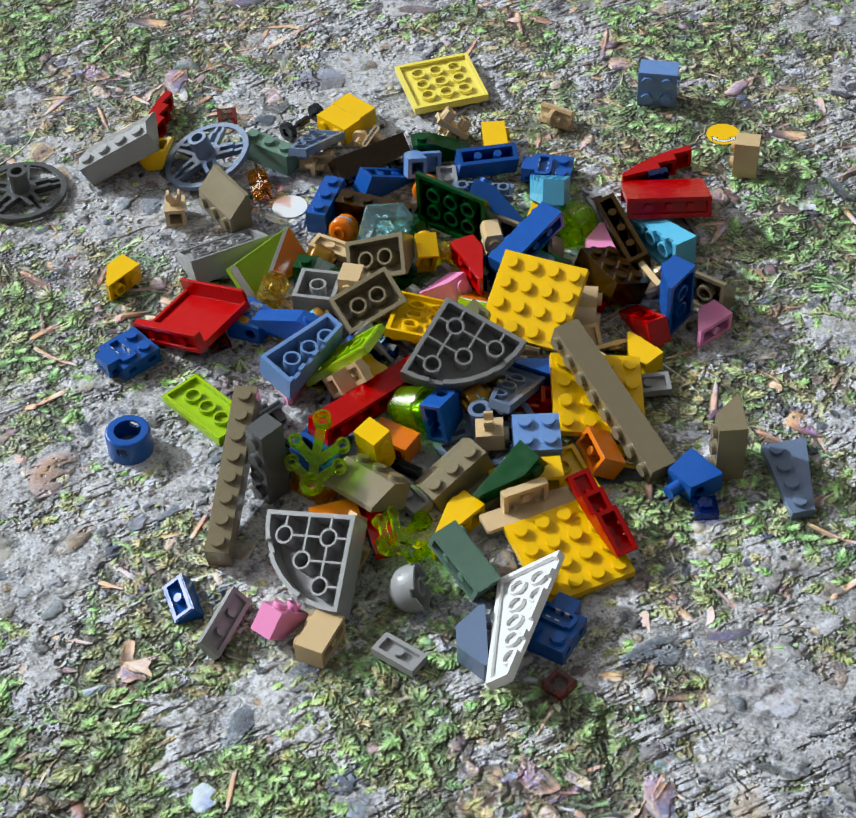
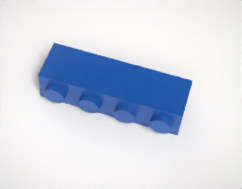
(530, 234)

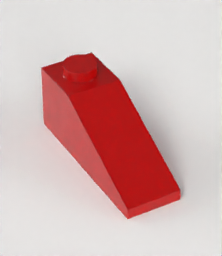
(468, 257)
(647, 324)

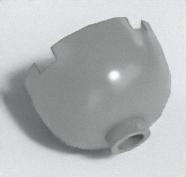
(408, 589)

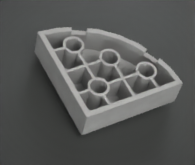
(461, 350)
(317, 556)

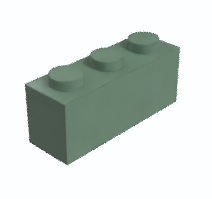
(271, 152)
(464, 560)

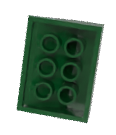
(450, 207)

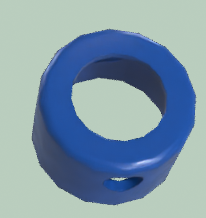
(137, 448)

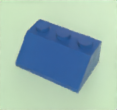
(676, 291)

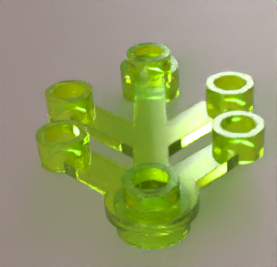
(316, 456)
(389, 545)

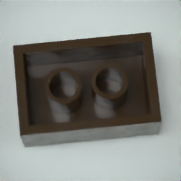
(613, 275)

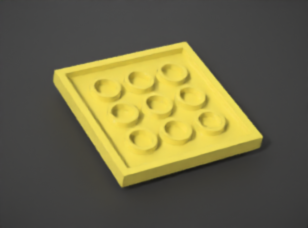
(441, 83)

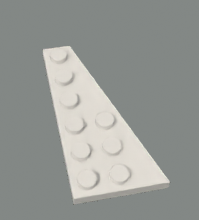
(516, 614)

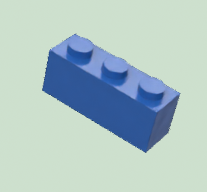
(486, 160)
(322, 207)

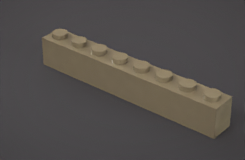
(612, 401)
(231, 479)

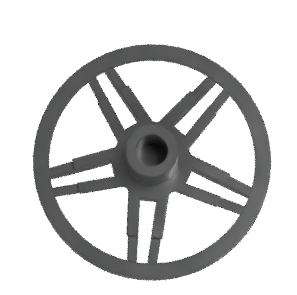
(22, 189)

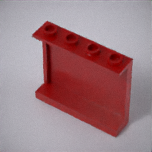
(666, 198)
(195, 316)

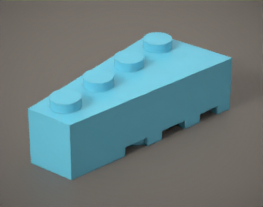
(550, 189)
(665, 239)

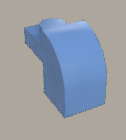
(421, 161)

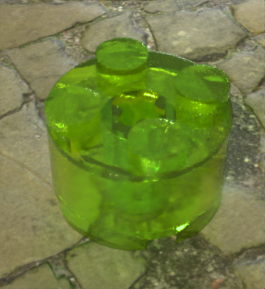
(578, 222)
(405, 406)

